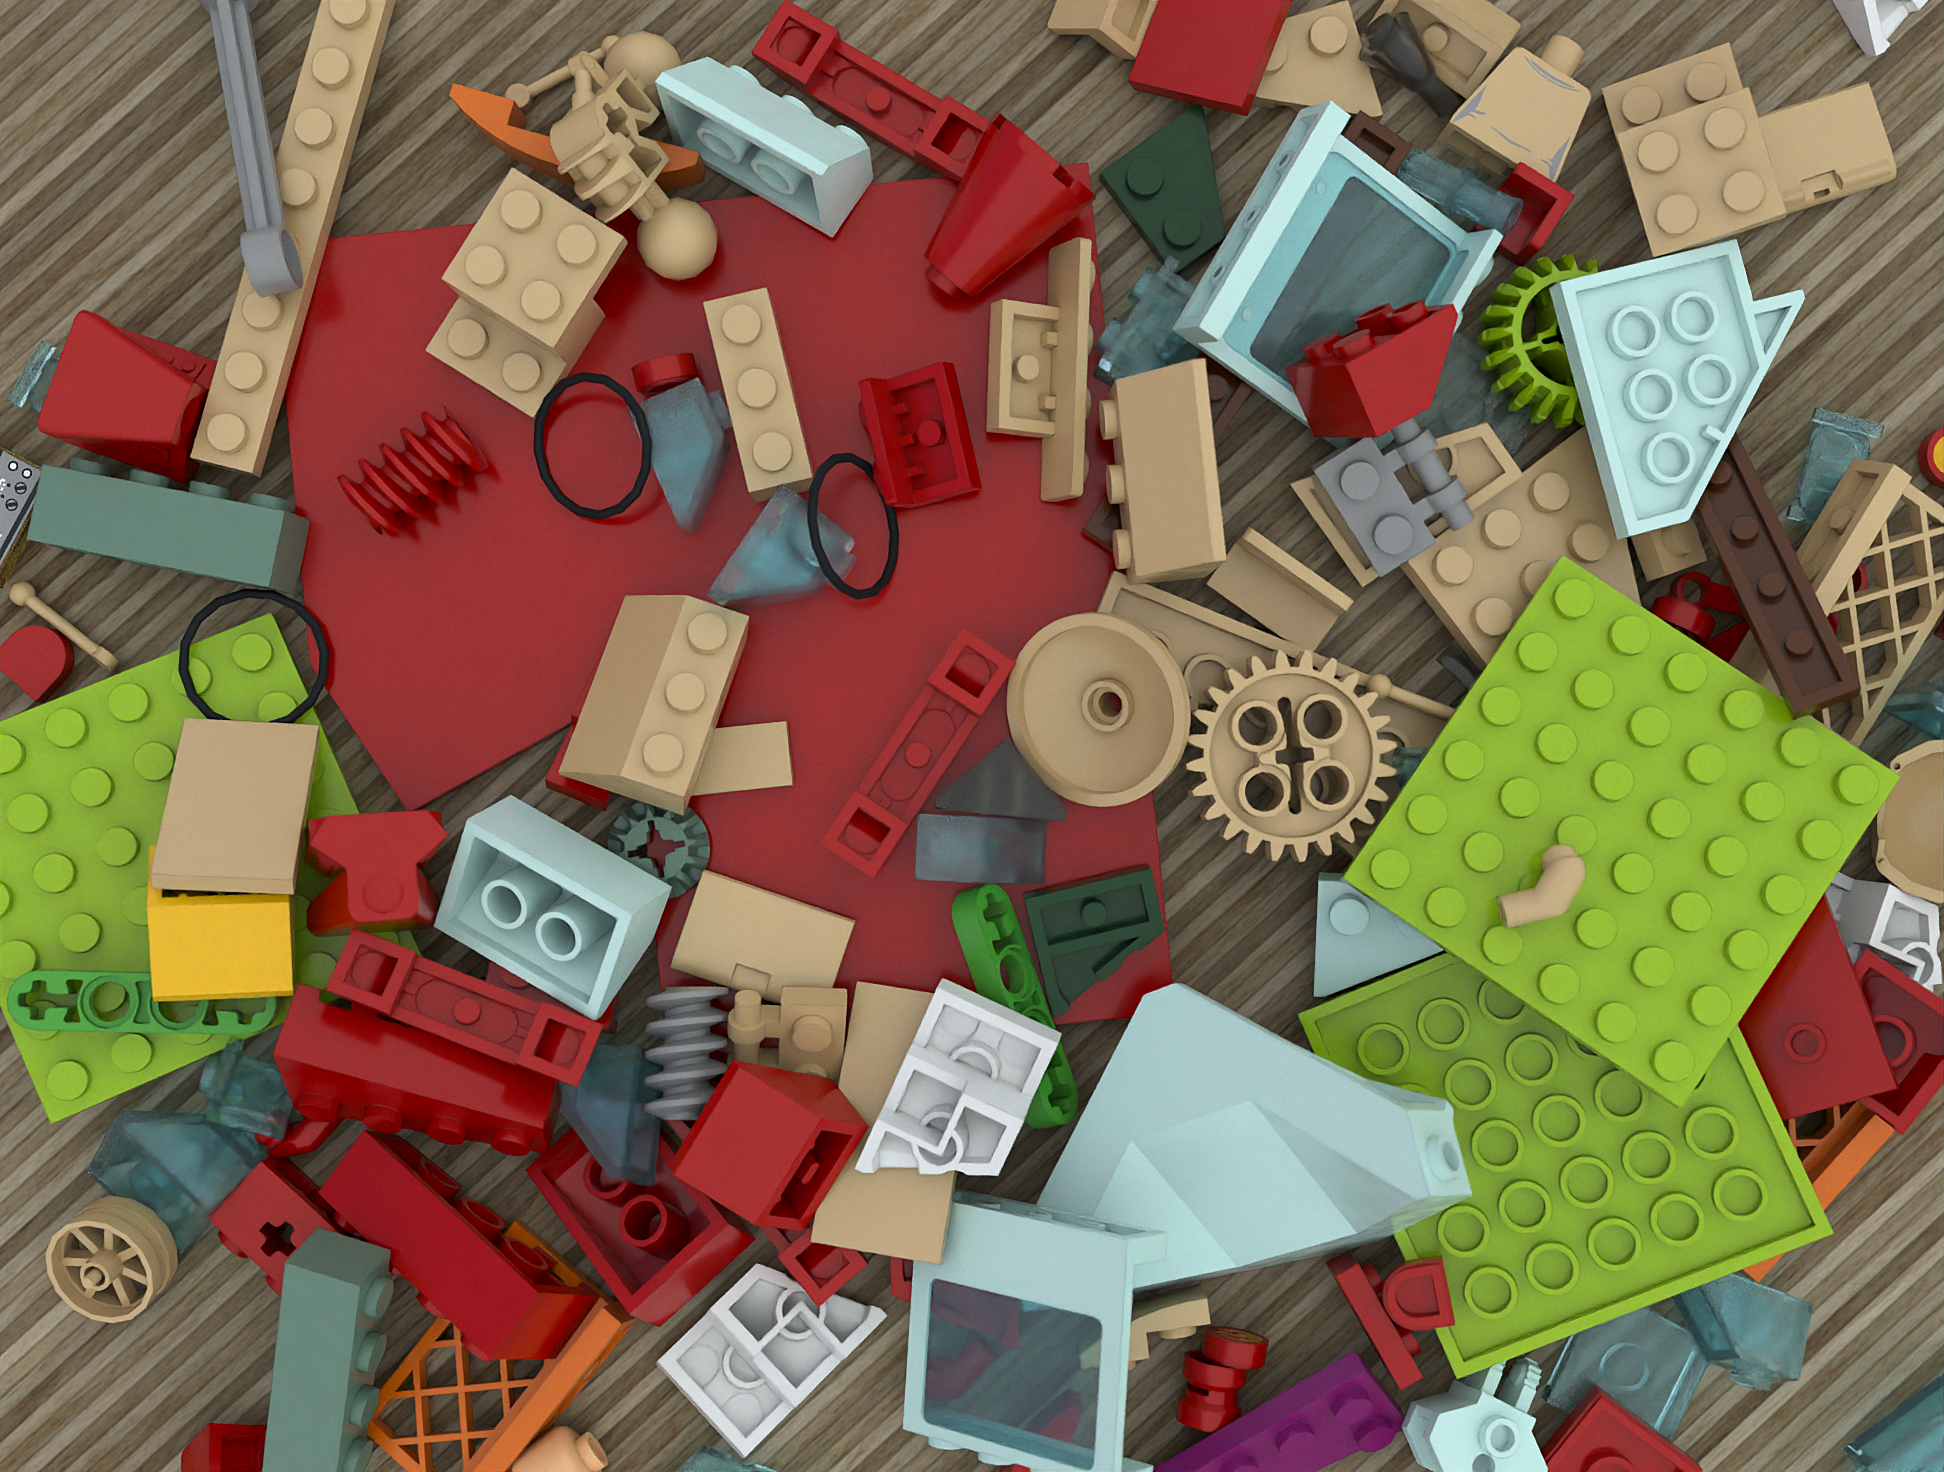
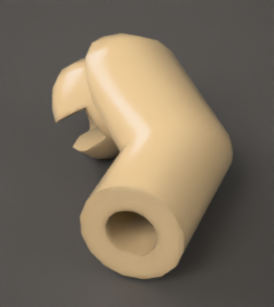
(1553, 893)

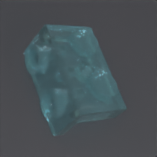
(1147, 335)

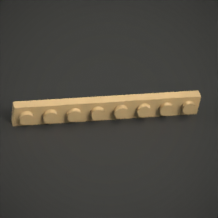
(311, 176)

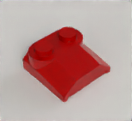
(1912, 1034)

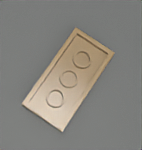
(893, 1208)

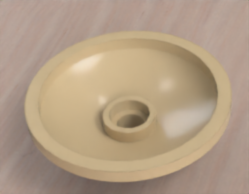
(1065, 717)

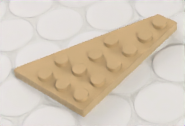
(1493, 566)

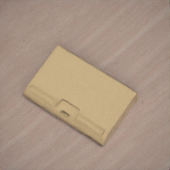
(1828, 147)
(759, 939)

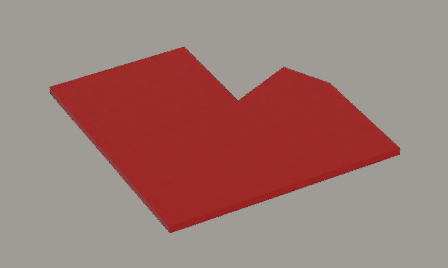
(501, 600)

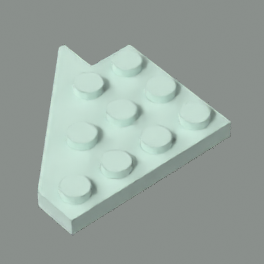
(1666, 373)

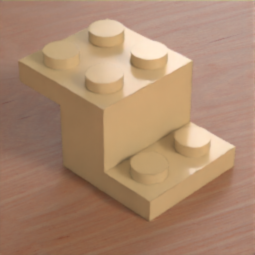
(1693, 152)
(525, 293)

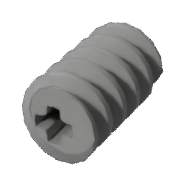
(685, 1050)

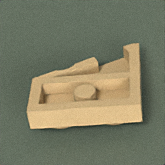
(1319, 63)

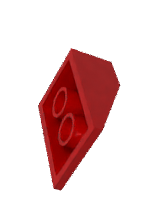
(645, 1241)

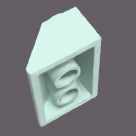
(766, 141)
(550, 905)

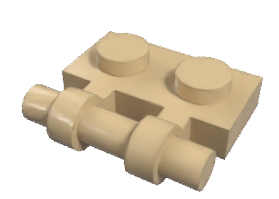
(807, 1025)

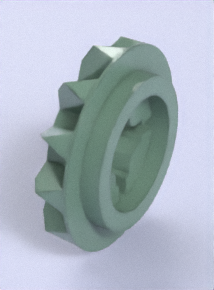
(684, 865)

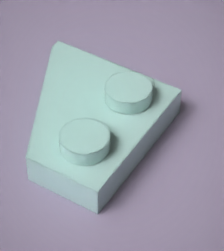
(1359, 938)

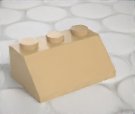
(1164, 474)
(656, 698)

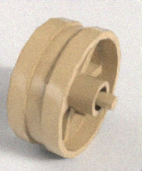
(86, 1276)

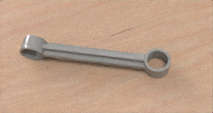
(267, 244)

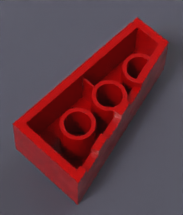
(408, 1079)
(455, 1252)

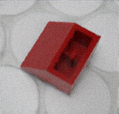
(1375, 372)
(770, 1144)

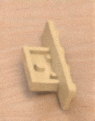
(1042, 369)

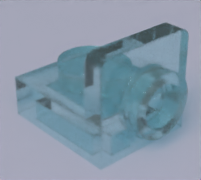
(246, 1092)

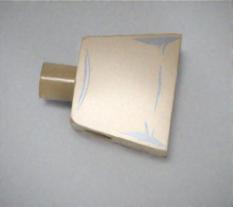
(1522, 112)

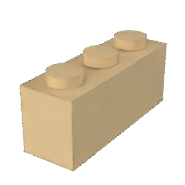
(759, 393)

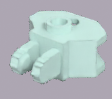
(1475, 1430)

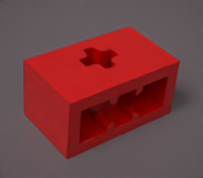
(258, 1208)

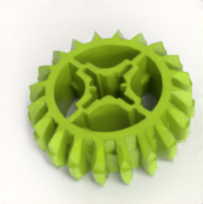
(1518, 358)

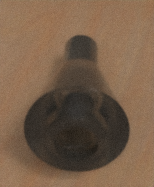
(1399, 53)

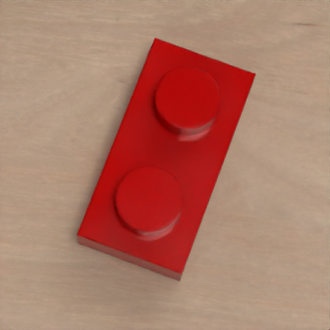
(1391, 1342)

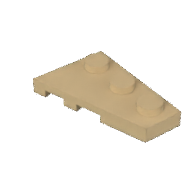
(1469, 453)

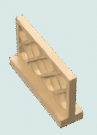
(1842, 535)

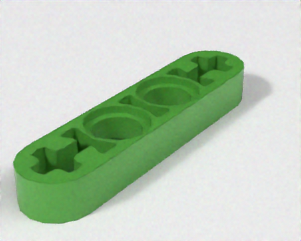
(988, 916)
(141, 1017)

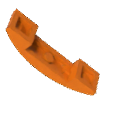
(504, 126)

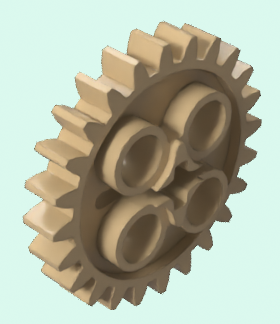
(1347, 749)

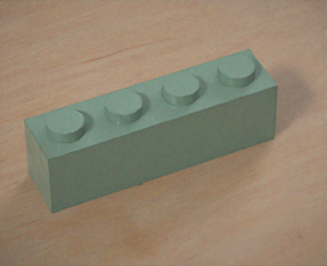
(168, 527)
(327, 1355)

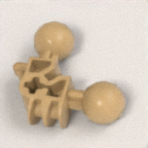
(618, 167)

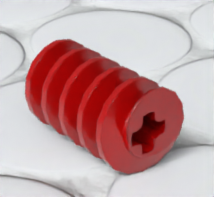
(413, 473)

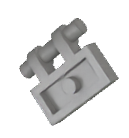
(1376, 505)

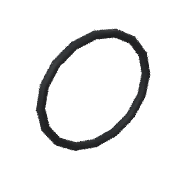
(644, 433)
(815, 535)
(256, 594)

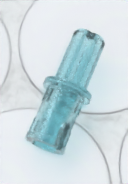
(1460, 191)

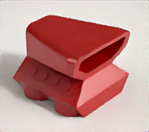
(128, 397)
(374, 871)

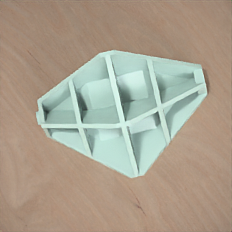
(1248, 1146)

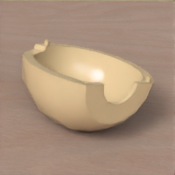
(1910, 823)

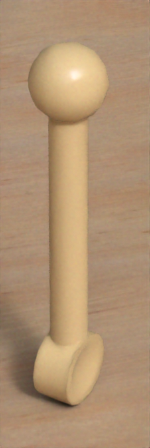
(524, 95)
(24, 594)
(1384, 688)

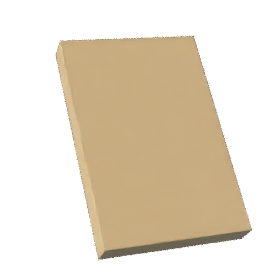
(236, 807)

